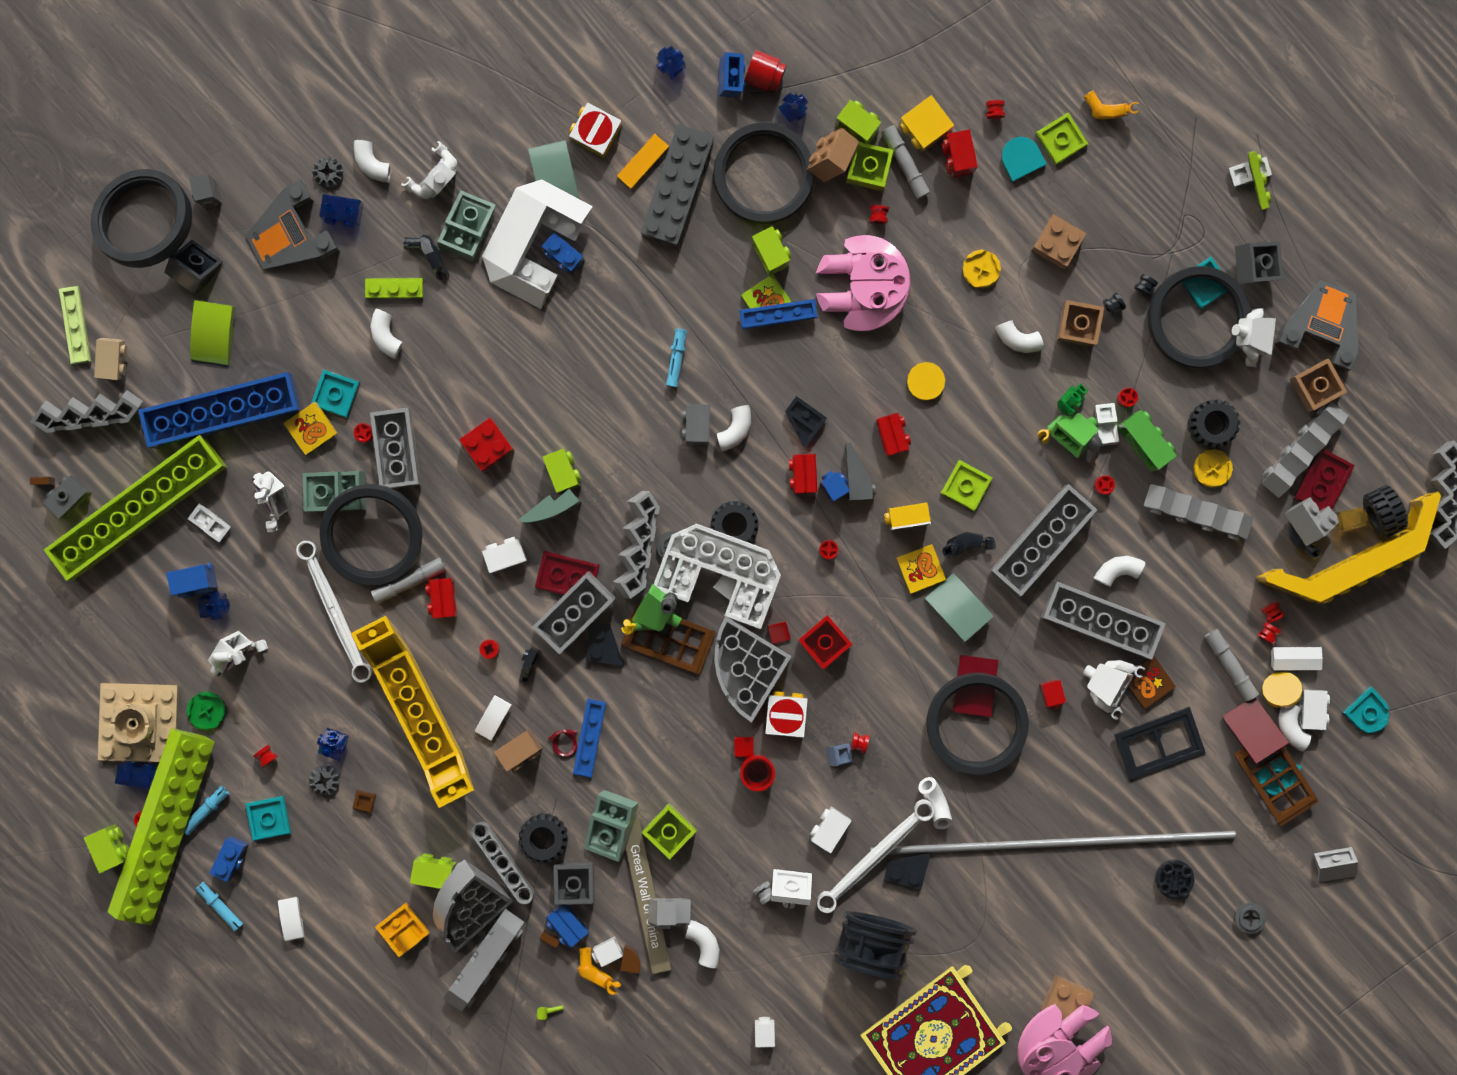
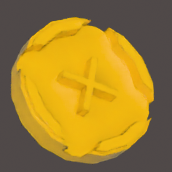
(981, 269)
(926, 381)
(1213, 468)
(1282, 690)

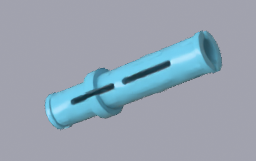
(676, 357)
(211, 803)
(218, 906)

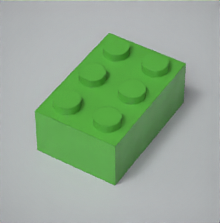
(1147, 440)

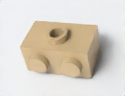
(110, 358)

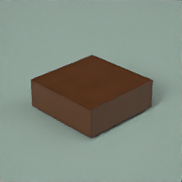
(38, 481)
(364, 801)
(550, 939)

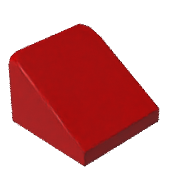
(779, 632)
(743, 746)

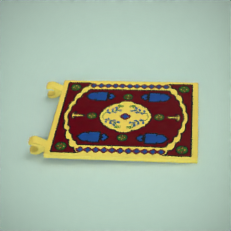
(936, 1030)

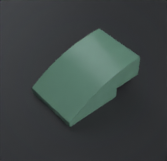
(554, 166)
(466, 226)
(324, 487)
(551, 508)
(959, 607)
(610, 825)

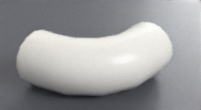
(368, 163)
(382, 336)
(1018, 341)
(738, 430)
(1119, 566)
(1291, 730)
(932, 792)
(707, 943)

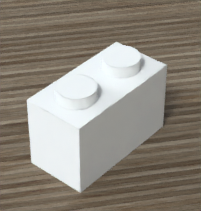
(504, 555)
(1313, 709)
(830, 829)

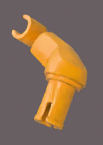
(1103, 111)
(595, 974)

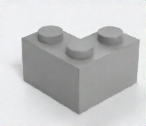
(1311, 522)
(669, 911)

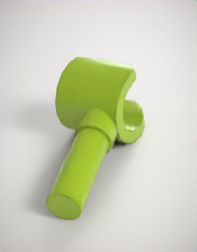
(542, 1011)

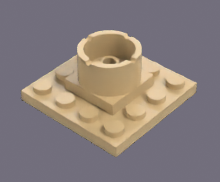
(152, 709)

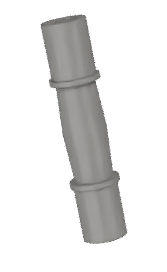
(905, 162)
(409, 580)
(1231, 665)

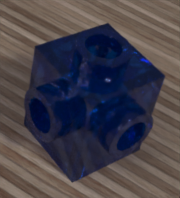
(670, 68)
(790, 113)
(213, 605)
(332, 744)

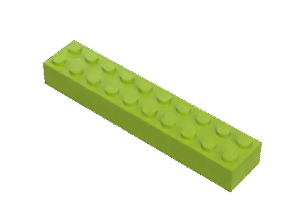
(135, 508)
(161, 827)

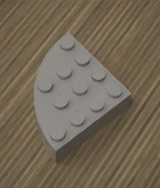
(746, 667)
(467, 904)

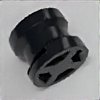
(1145, 285)
(1114, 304)

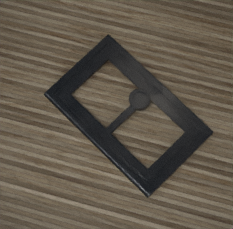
(1153, 728)

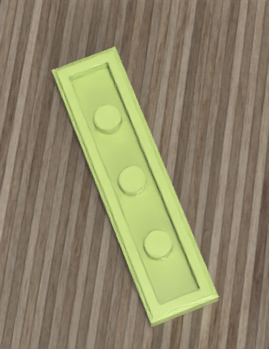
(75, 325)

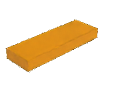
(643, 161)

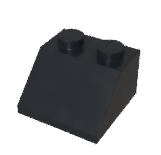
(192, 266)

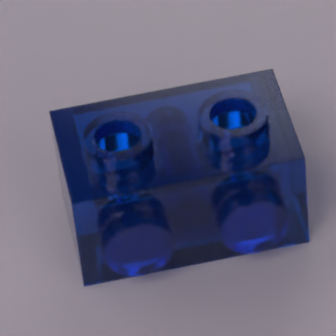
(341, 210)
(135, 775)

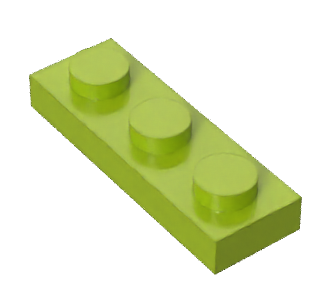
(1259, 179)
(393, 288)

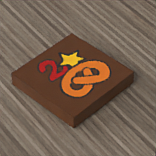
(1152, 685)

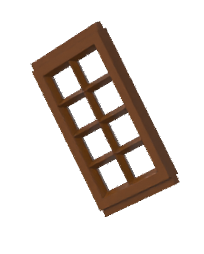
(701, 653)
(1296, 808)

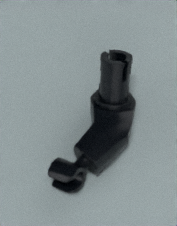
(430, 251)
(967, 539)
(1310, 549)

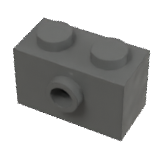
(205, 191)
(697, 425)
(66, 497)

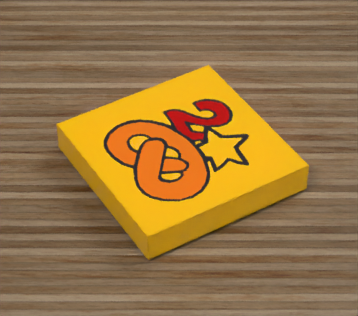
(310, 428)
(921, 568)

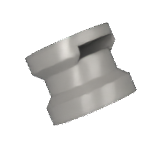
(765, 894)

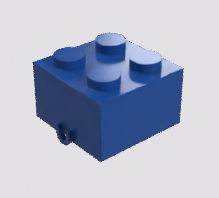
(192, 579)

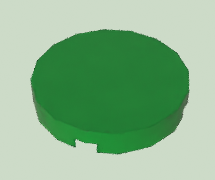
(206, 710)

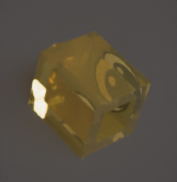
(1351, 518)

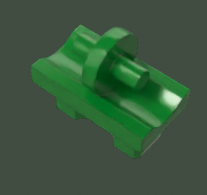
(1072, 399)

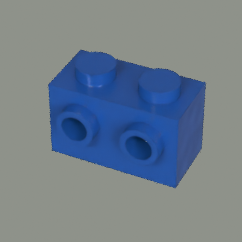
(731, 74)
(563, 253)

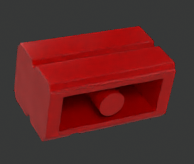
(893, 434)
(804, 473)
(442, 598)

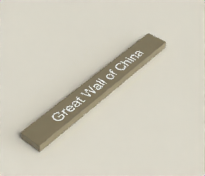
(644, 890)

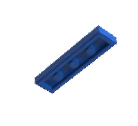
(778, 314)
(589, 738)

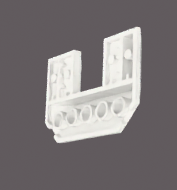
(526, 211)
(726, 555)

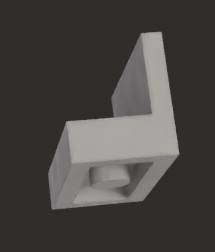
(1336, 864)

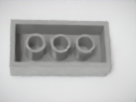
(395, 448)
(574, 612)

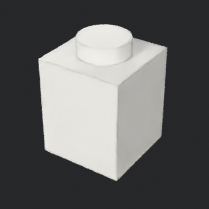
(607, 952)
(764, 1032)

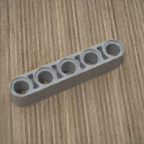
(504, 872)

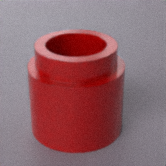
(765, 72)
(761, 785)

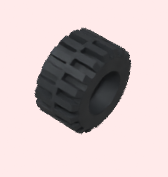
(1229, 419)
(739, 508)
(1385, 511)
(531, 850)

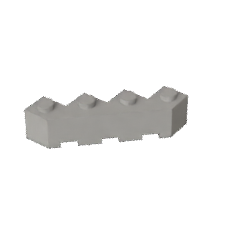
(78, 415)
(1300, 453)
(1446, 483)
(1202, 513)
(641, 534)
(483, 960)

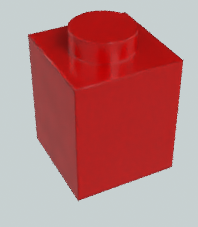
(1053, 694)

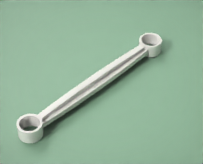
(334, 611)
(875, 856)

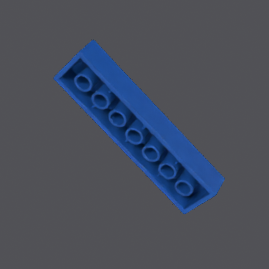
(219, 410)

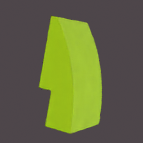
(212, 332)

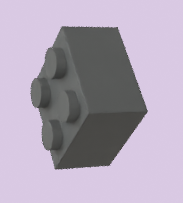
(1259, 262)
(574, 883)

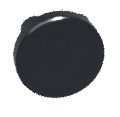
(1174, 879)

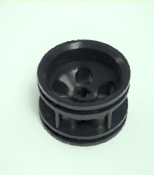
(874, 945)

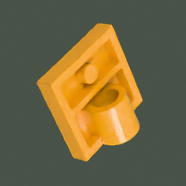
(402, 929)

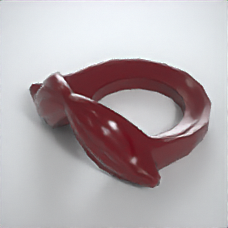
(555, 738)

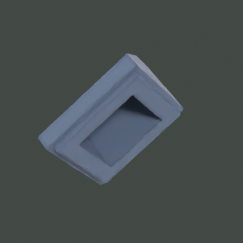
(839, 754)

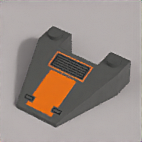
(281, 237)
(1328, 316)

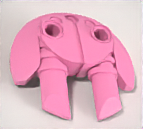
(868, 283)
(1047, 1045)

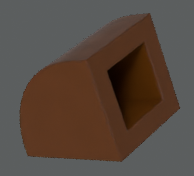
(631, 960)

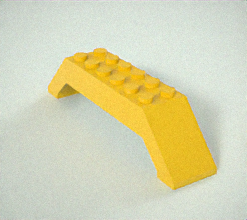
(1365, 564)
(415, 710)

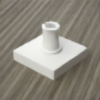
(791, 888)

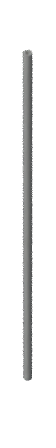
(1062, 842)

